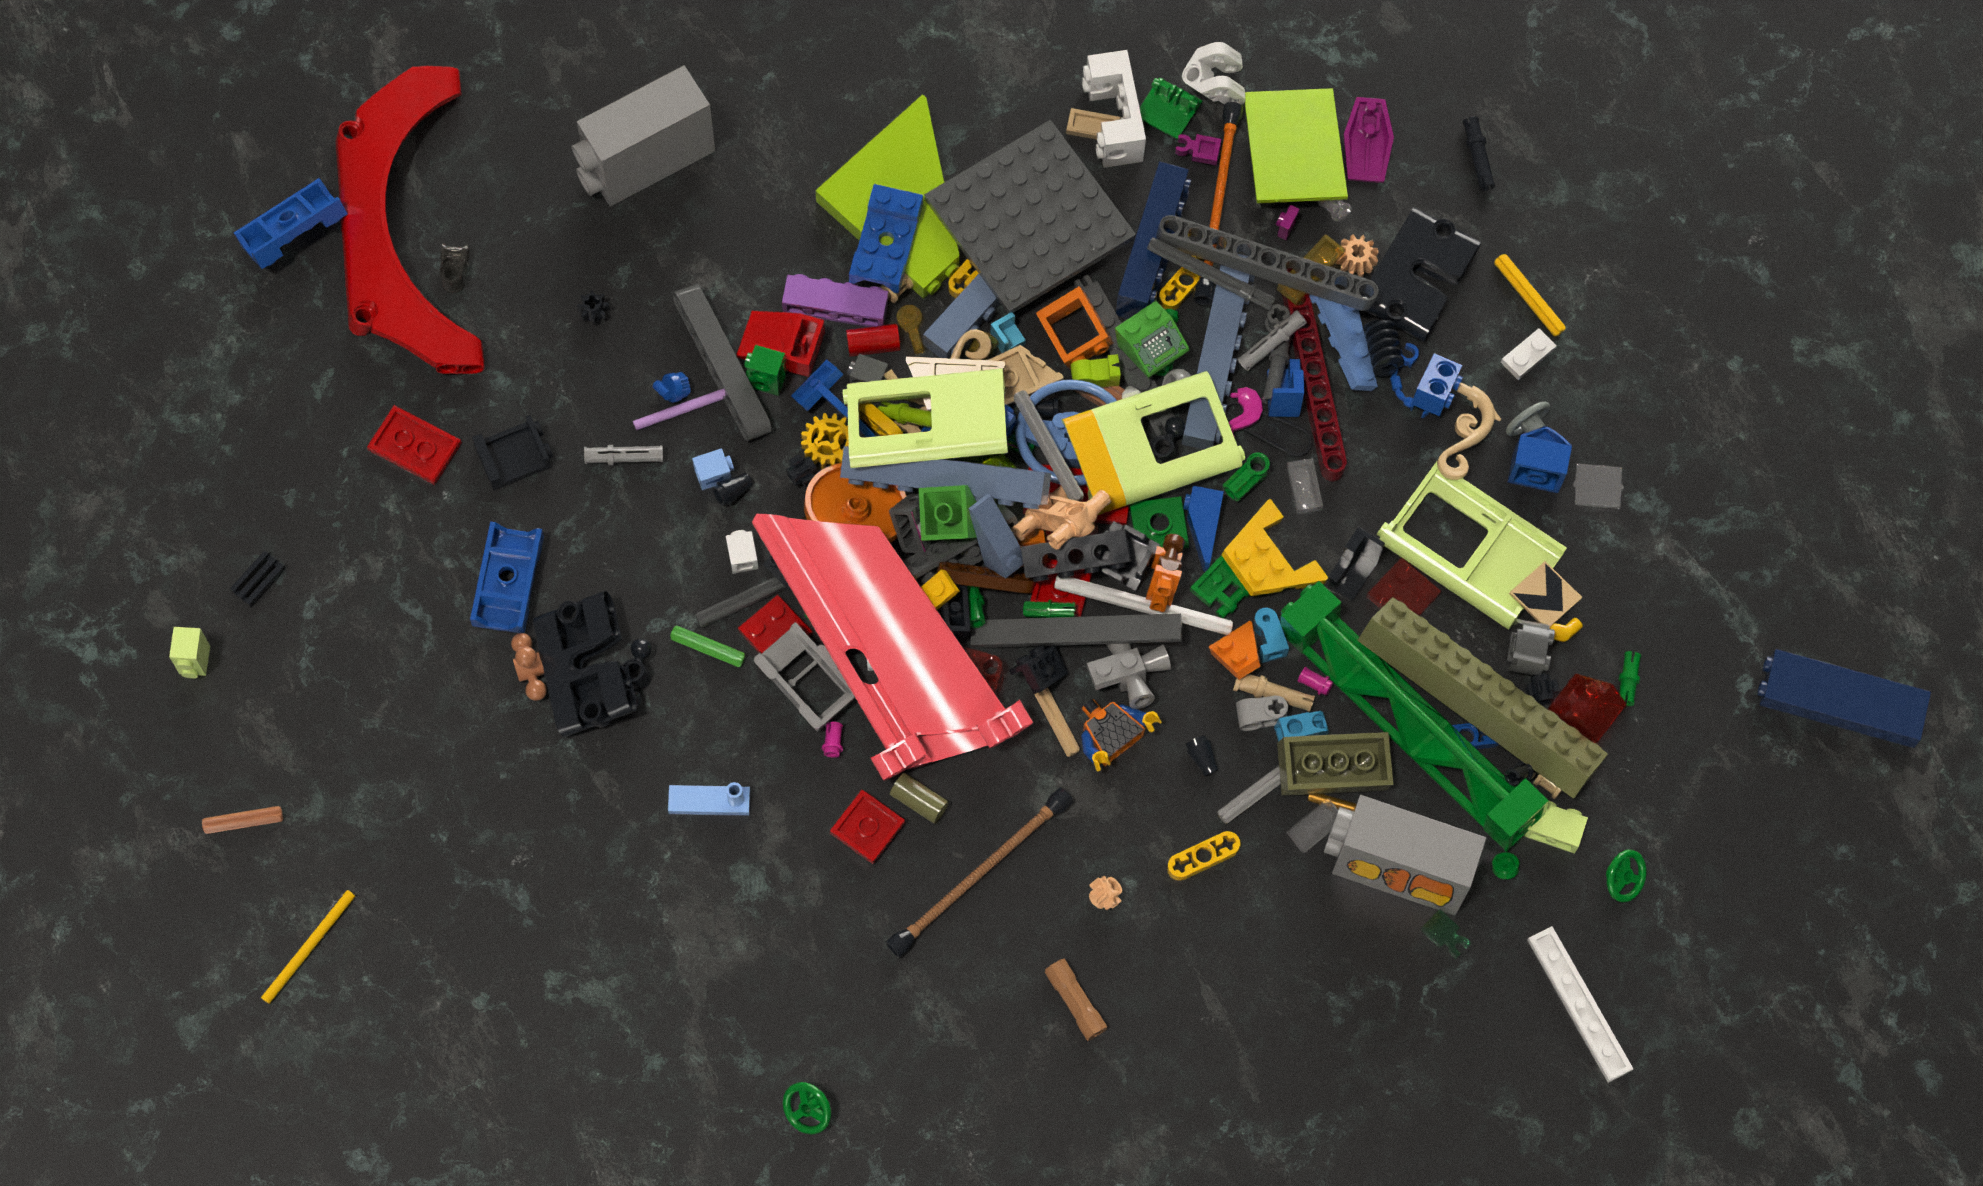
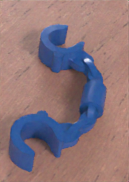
(1396, 381)

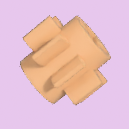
(1105, 892)

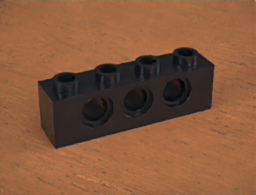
(1116, 541)

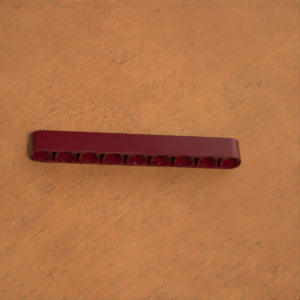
(1317, 383)

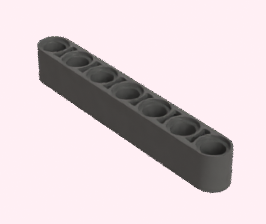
(721, 362)

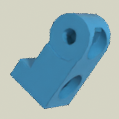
(1269, 629)
(1301, 725)

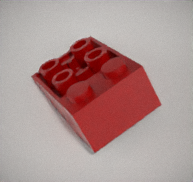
(789, 333)

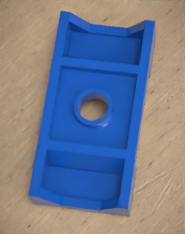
(893, 215)
(287, 220)
(505, 603)

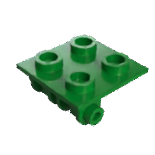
(1168, 107)

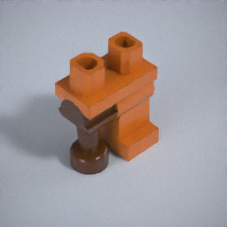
(1166, 573)

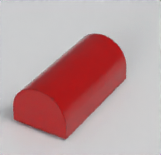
(873, 340)

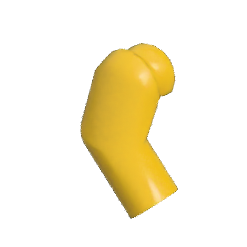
(1565, 632)

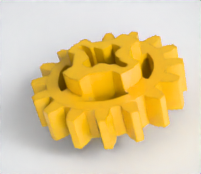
(824, 450)

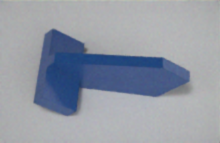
(818, 386)

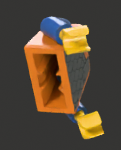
(1113, 730)

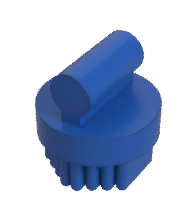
(673, 386)

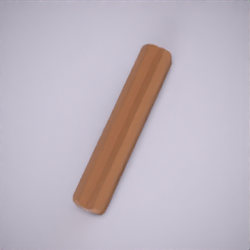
(242, 819)

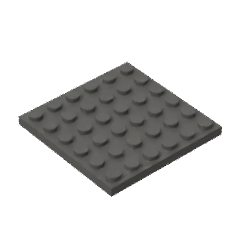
(1030, 217)

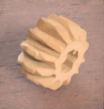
(1362, 249)

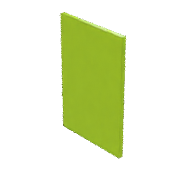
(1295, 146)

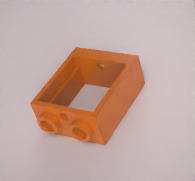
(1062, 308)

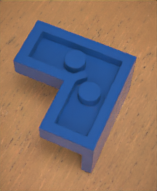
(1288, 399)

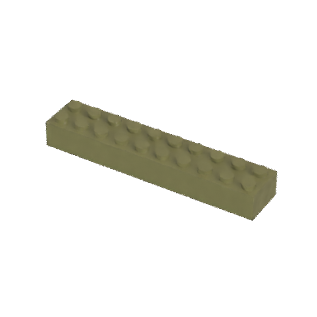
(1482, 697)

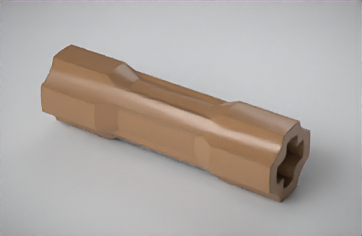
(1085, 1014)

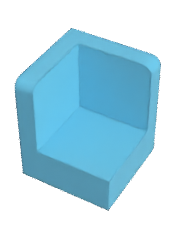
(1007, 333)

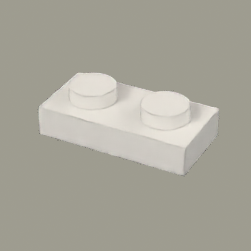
(1528, 354)

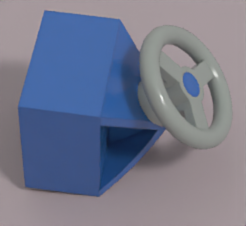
(1540, 453)

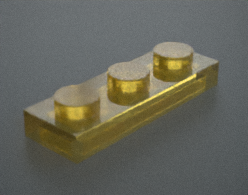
(1324, 252)

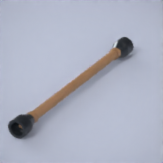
(902, 941)

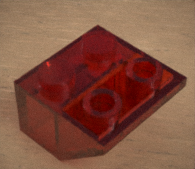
(1588, 705)

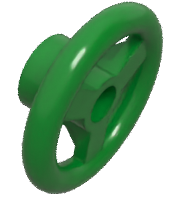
(1619, 874)
(811, 1105)

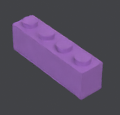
(835, 301)

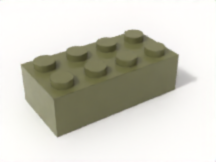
(1335, 763)

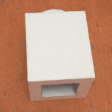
(741, 551)

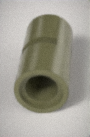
(919, 798)

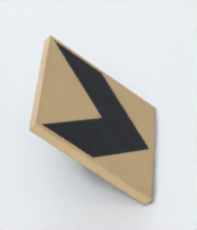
(1545, 595)

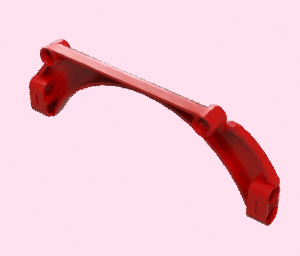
(373, 274)

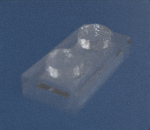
(1304, 486)
(1313, 826)

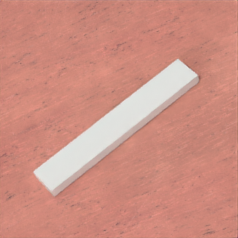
(1580, 1004)

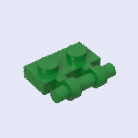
(1214, 583)

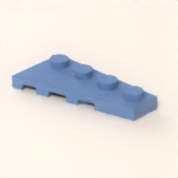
(1350, 342)

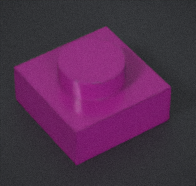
(1287, 221)

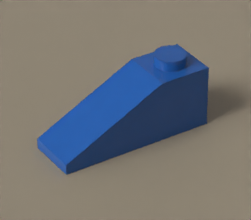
(1203, 517)

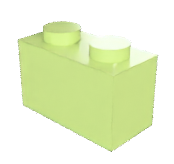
(189, 651)
(1559, 828)

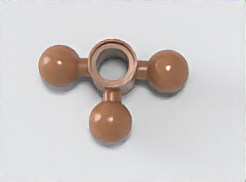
(528, 666)

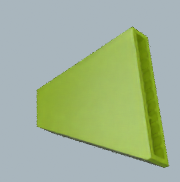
(902, 159)

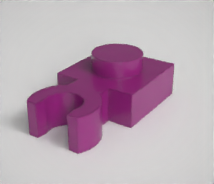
(1204, 148)

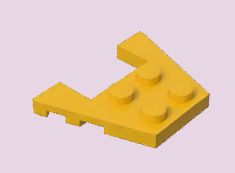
(1259, 561)

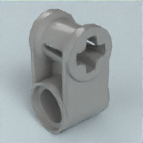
(1258, 712)

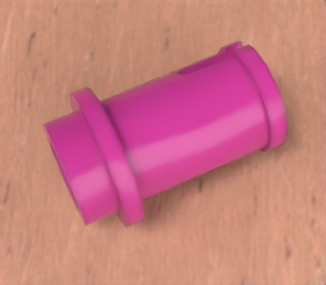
(1315, 681)
(832, 745)

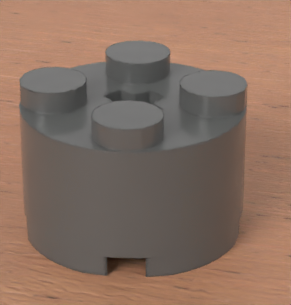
(1529, 648)

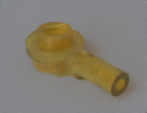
(909, 318)

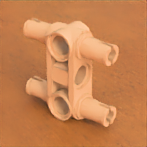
(1062, 517)

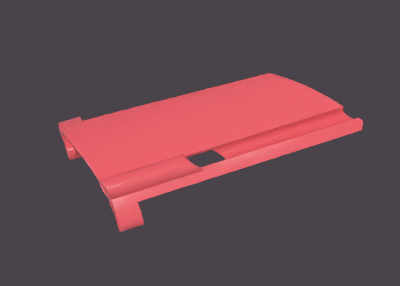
(865, 599)

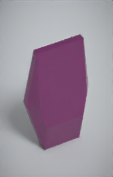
(1368, 140)

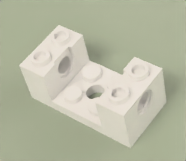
(1111, 77)

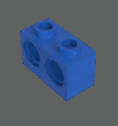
(1436, 385)

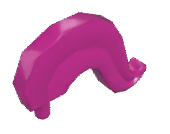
(1251, 407)

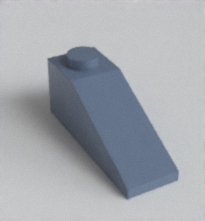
(996, 541)

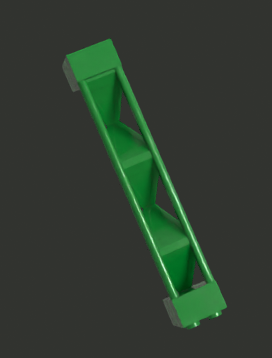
(1423, 732)

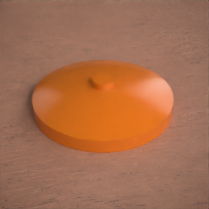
(837, 501)

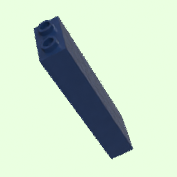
(1844, 698)

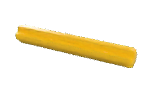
(1529, 295)

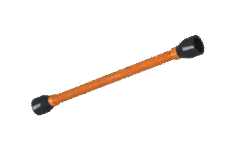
(1231, 117)

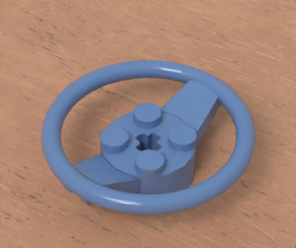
(1055, 427)

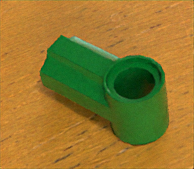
(1245, 478)

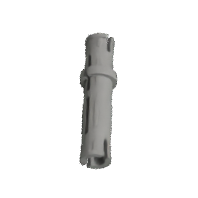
(1267, 344)
(623, 454)

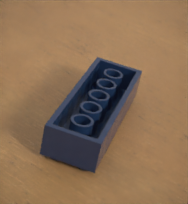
(1145, 268)

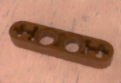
(987, 578)

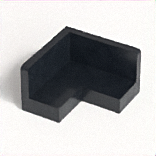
(1356, 564)

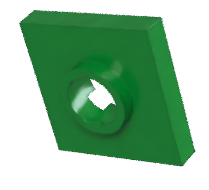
(1169, 507)

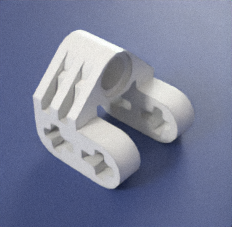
(1201, 78)

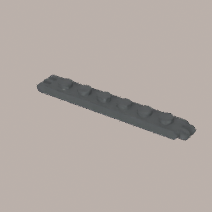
(1129, 371)

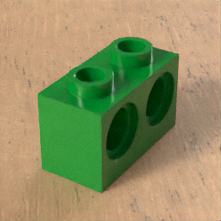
(766, 369)

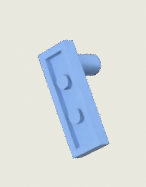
(709, 800)

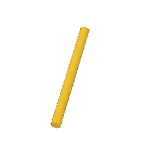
(307, 947)

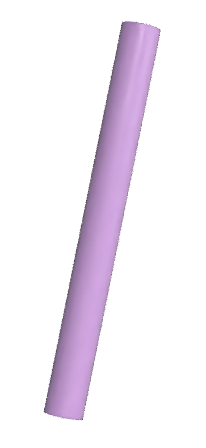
(679, 409)

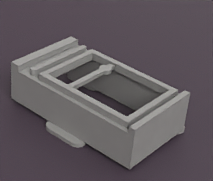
(784, 652)

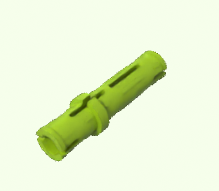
(906, 414)

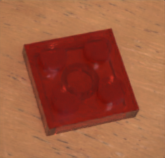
(1404, 585)

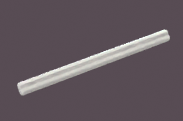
(1140, 604)

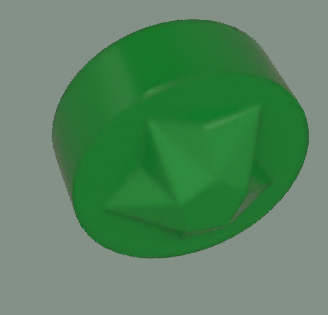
(1505, 865)

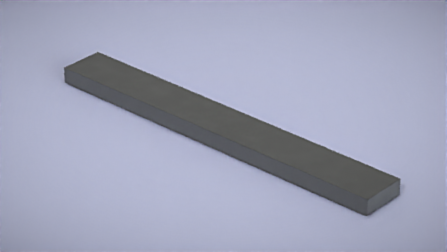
(1078, 631)

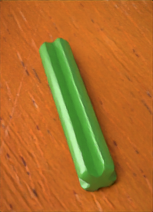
(707, 646)

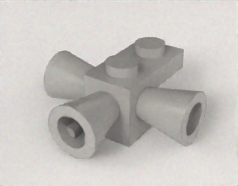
(1129, 671)

